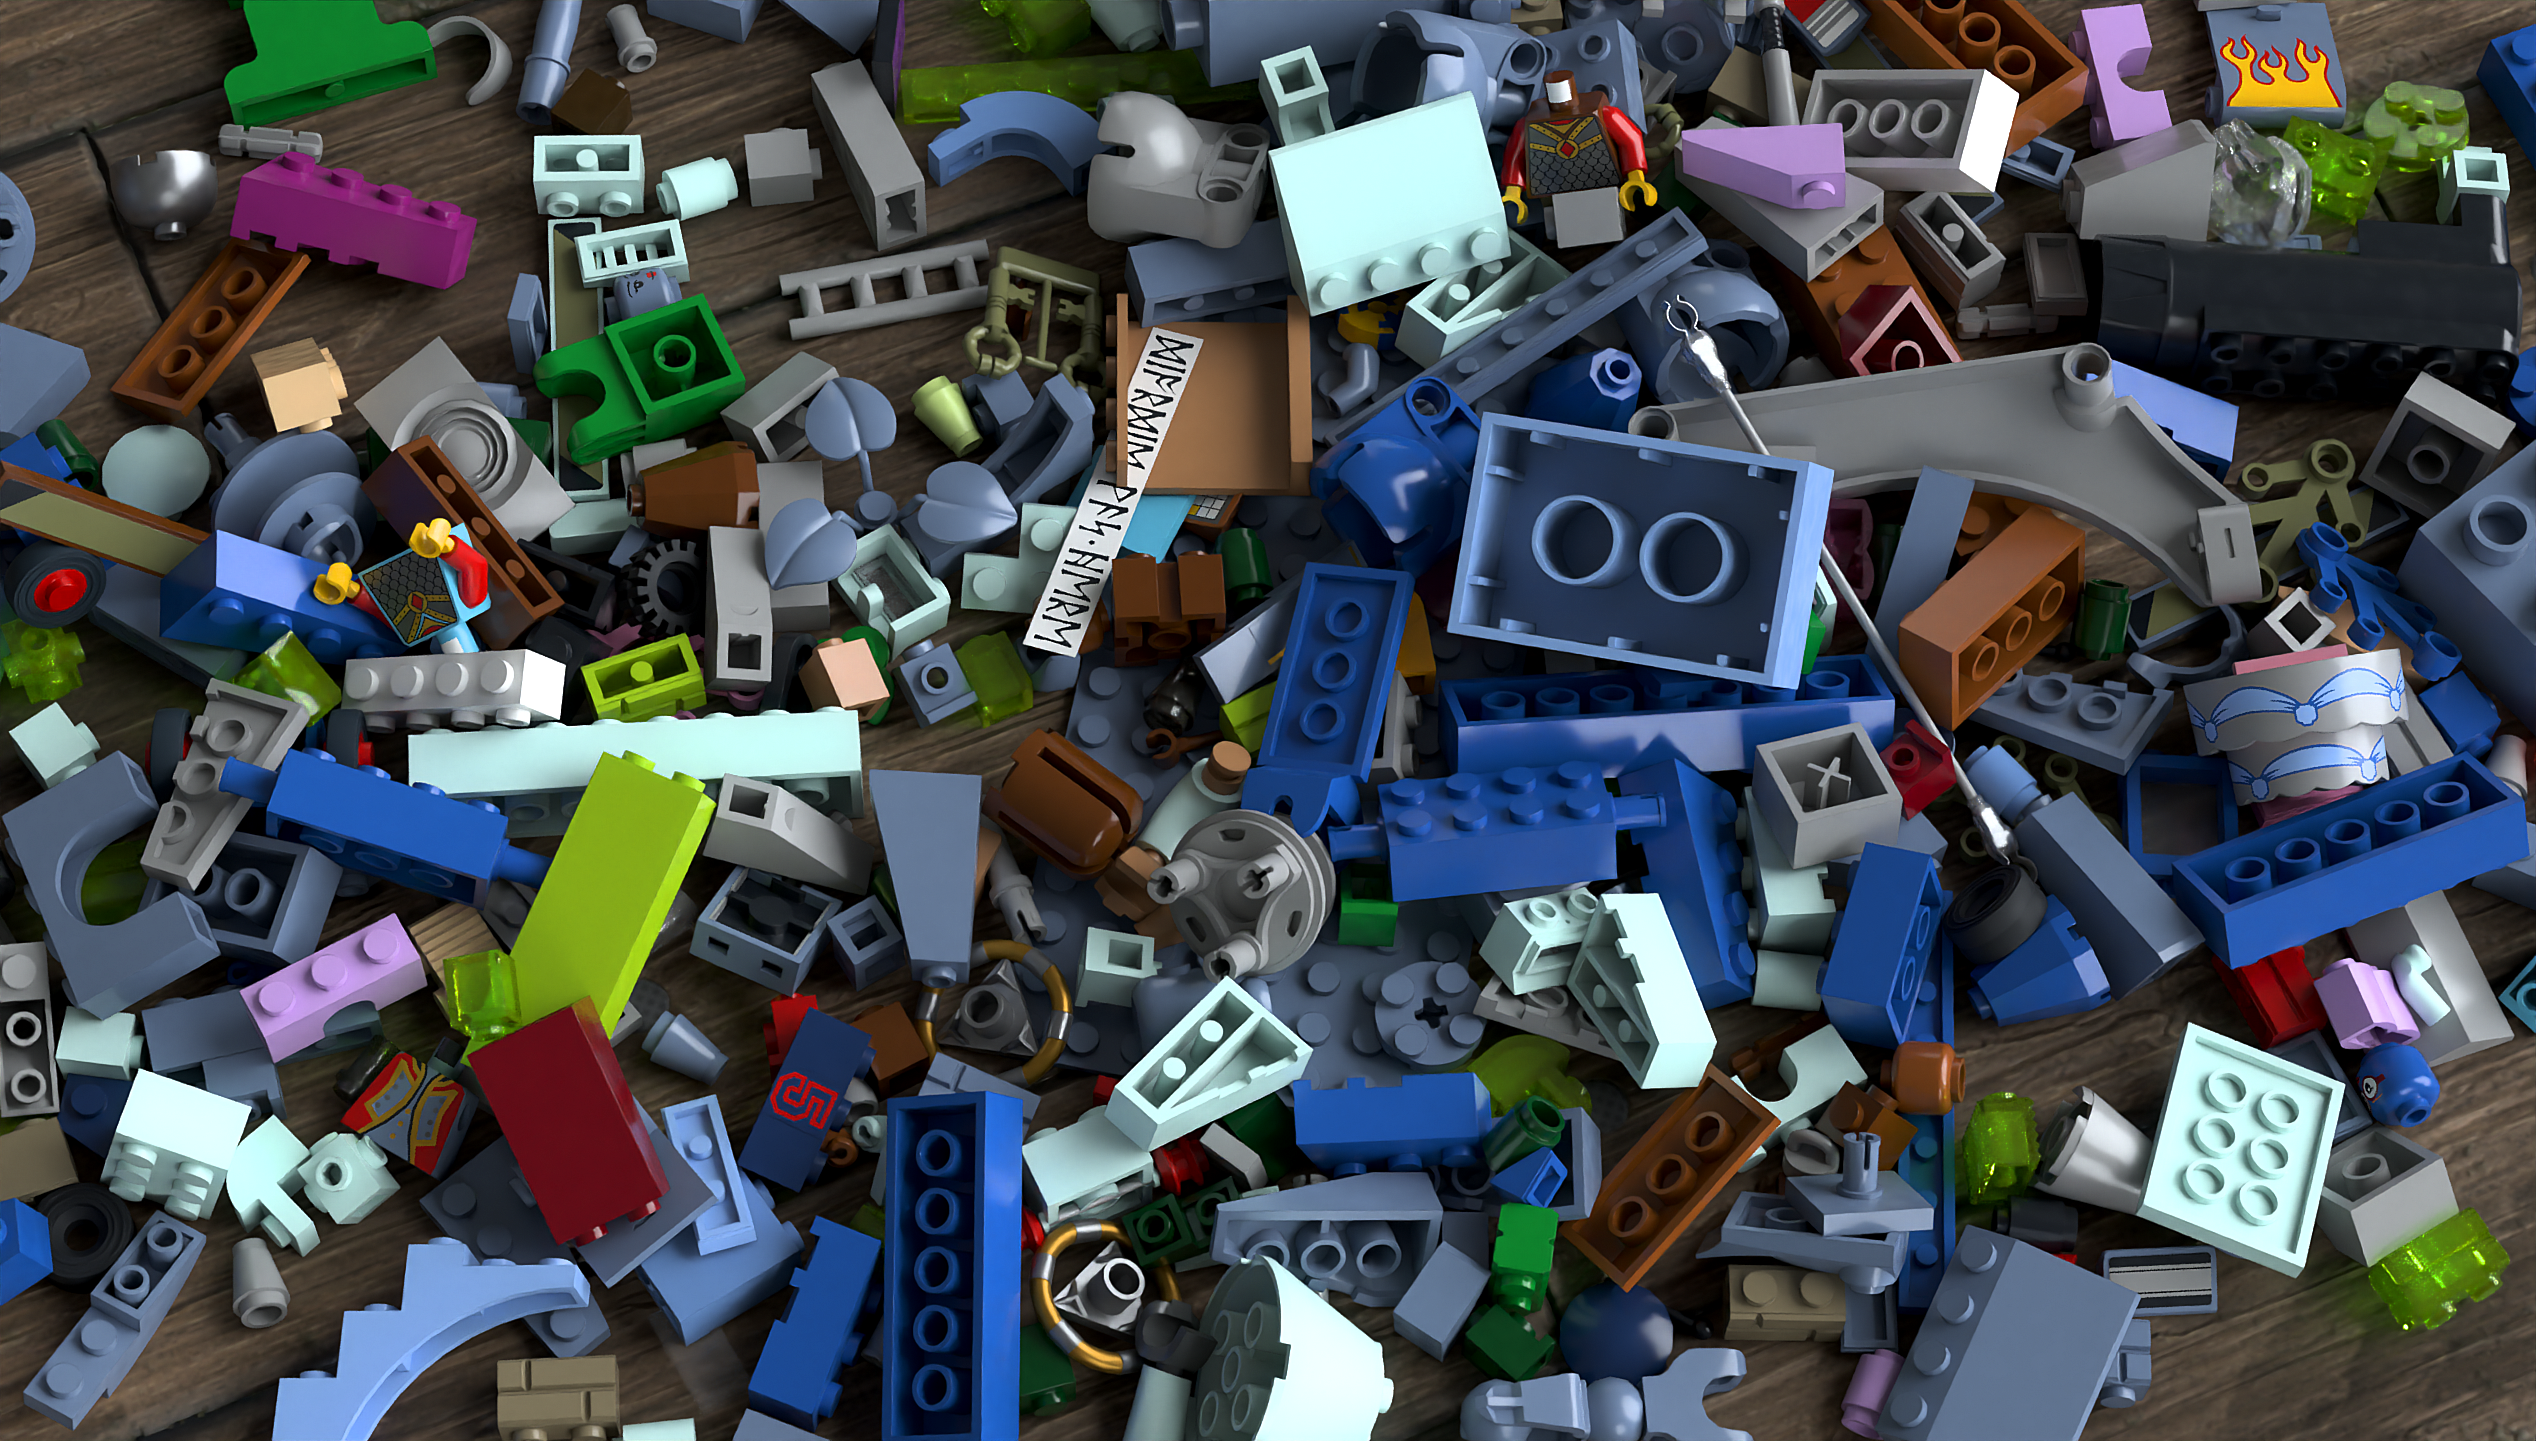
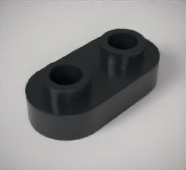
(786, 689)

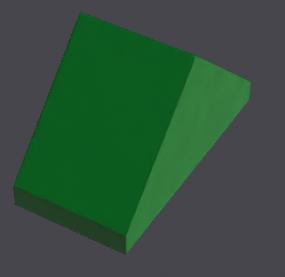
(1366, 906)

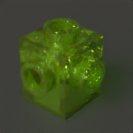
(42, 660)

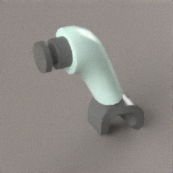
(1172, 1339)

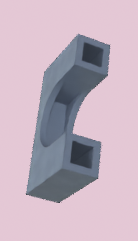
(55, 844)

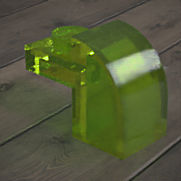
(1526, 1068)

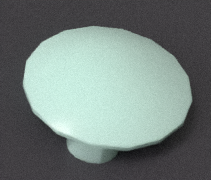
(157, 470)

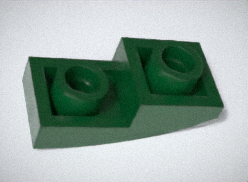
(1177, 1228)

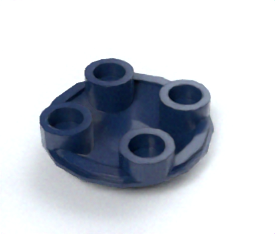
(1616, 1334)

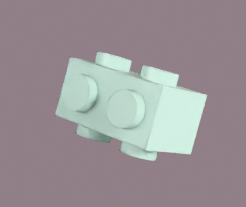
(589, 175)

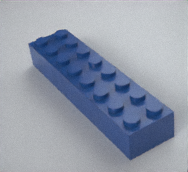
(1625, 727)

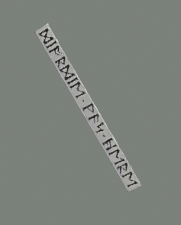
(1108, 509)

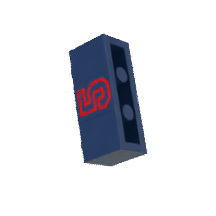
(807, 1100)

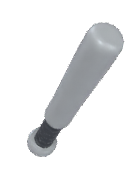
(1776, 65)

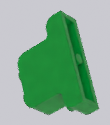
(322, 57)

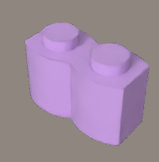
(2365, 1006)

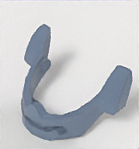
(2159, 674)

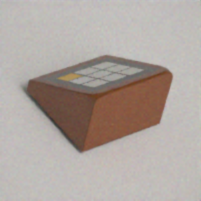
(1212, 515)

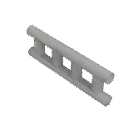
(866, 310)

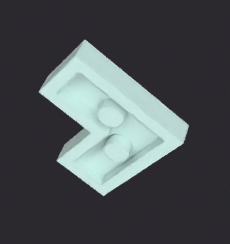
(1015, 581)

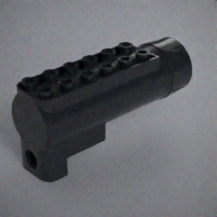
(2317, 318)

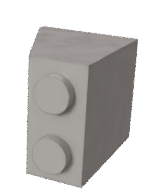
(2145, 186)

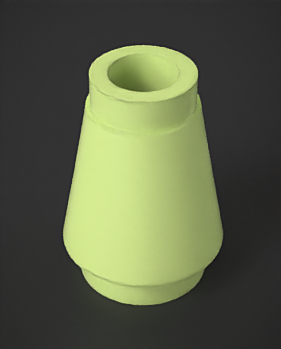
(947, 415)

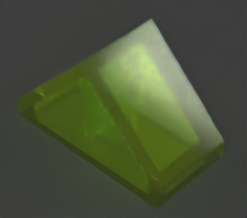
(290, 674)

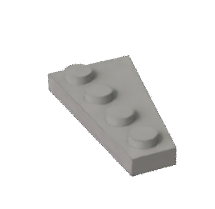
(200, 817)
(1544, 1012)

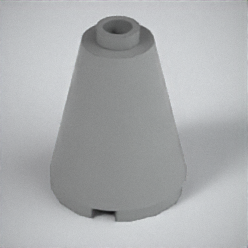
(2093, 1155)

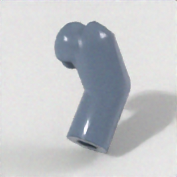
(1361, 379)

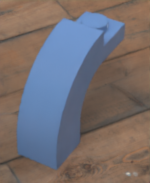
(1024, 126)

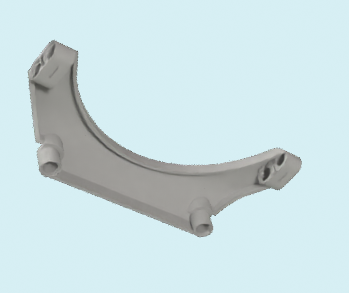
(2018, 431)

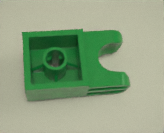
(647, 375)

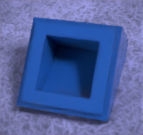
(1531, 1180)

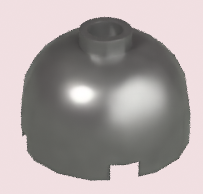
(165, 192)

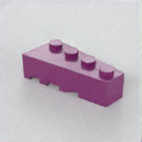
(354, 220)

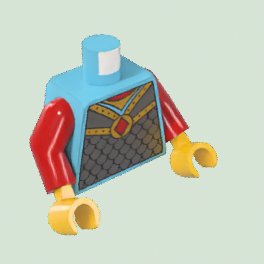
(420, 590)

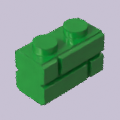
(1521, 1257)

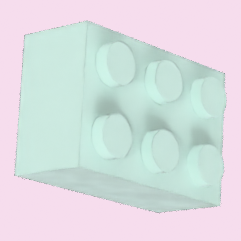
(174, 1146)

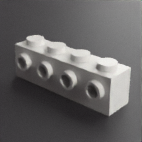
(454, 690)

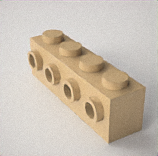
(299, 385)

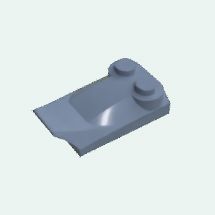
(1772, 1227)

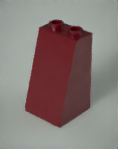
(572, 1122)

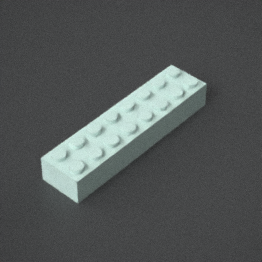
(544, 770)

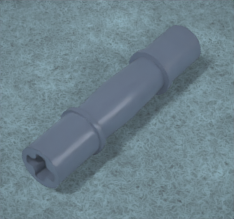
(548, 63)

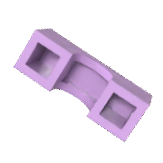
(2115, 46)
(298, 1000)

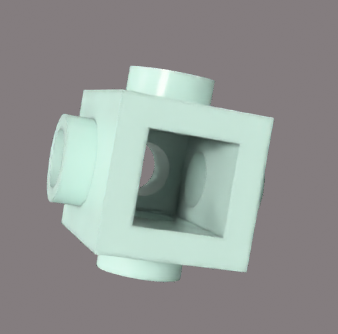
(347, 1177)

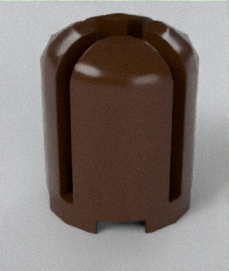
(1065, 806)

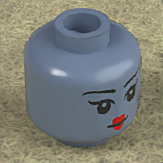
(641, 293)

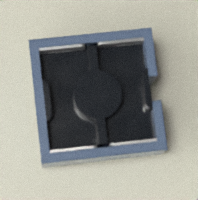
(765, 928)

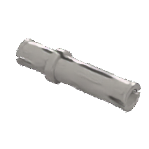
(1012, 891)

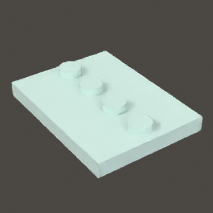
(2241, 1150)

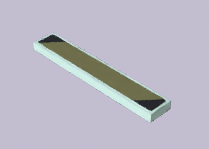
(574, 316)

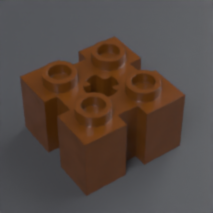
(1165, 607)

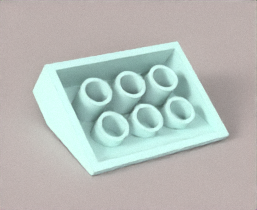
(1388, 204)

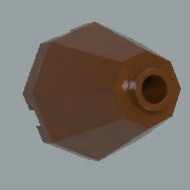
(697, 492)

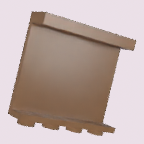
(1239, 416)

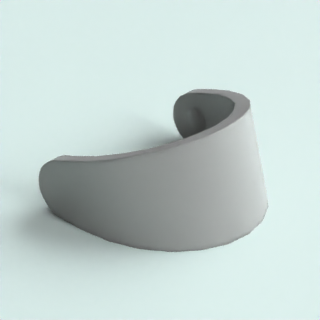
(501, 59)

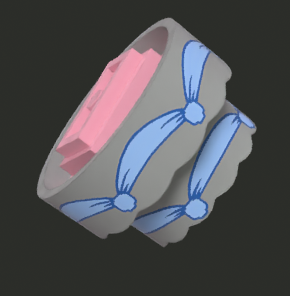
(2300, 720)

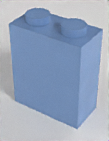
(721, 1285)

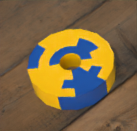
(1373, 320)

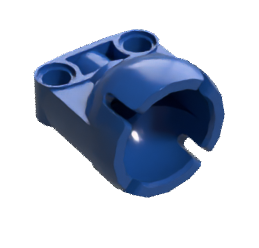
(1402, 480)

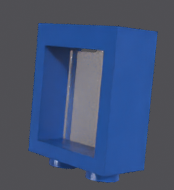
(2174, 810)

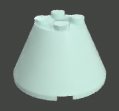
(1283, 1364)

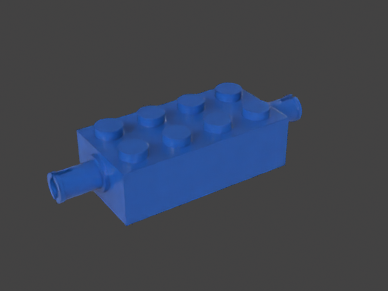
(387, 826)
(1497, 830)

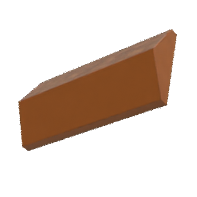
(208, 328)
(1670, 1176)

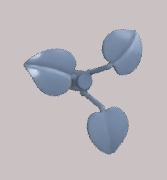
(849, 419)

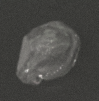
(2257, 188)

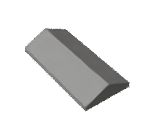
(2454, 974)

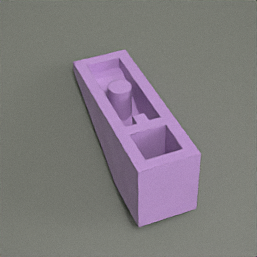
(1774, 163)

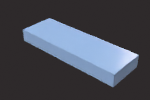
(702, 1140)

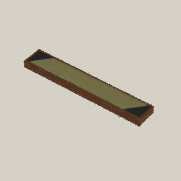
(93, 522)

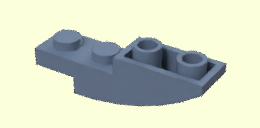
(119, 1323)

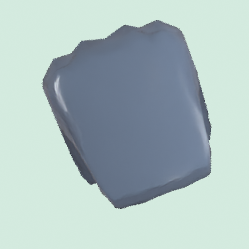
(1047, 671)

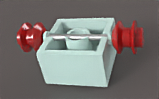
(1096, 1174)

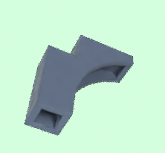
(1038, 455)

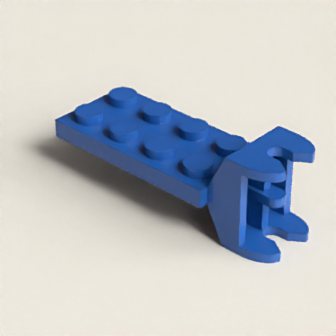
(1330, 697)

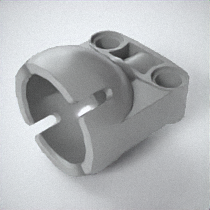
(1175, 174)

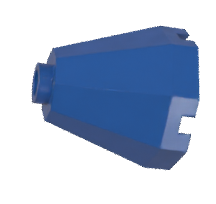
(1587, 391)
(2043, 977)

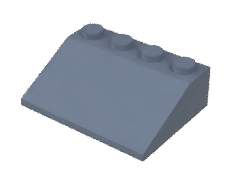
(2008, 1347)

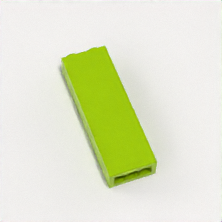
(608, 890)

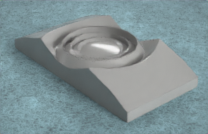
(443, 400)

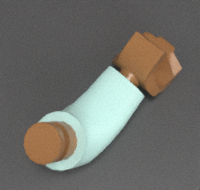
(1209, 788)

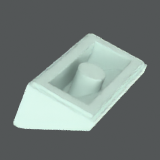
(592, 527)

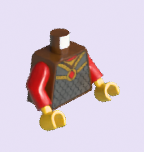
(1573, 146)

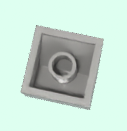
(2382, 1194)

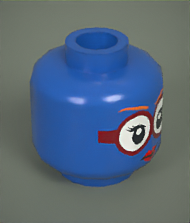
(2397, 1085)

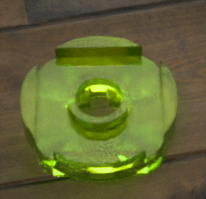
(2408, 105)

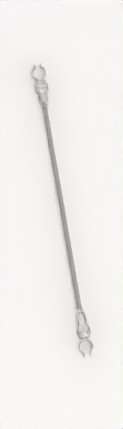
(1701, 353)

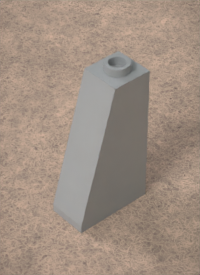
(871, 153)
(1799, 238)

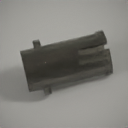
(364, 1070)

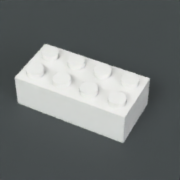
(1917, 125)

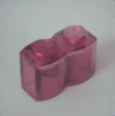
(1847, 539)

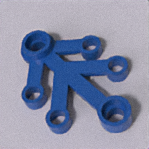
(2371, 597)

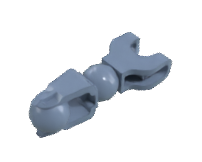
(1610, 1408)

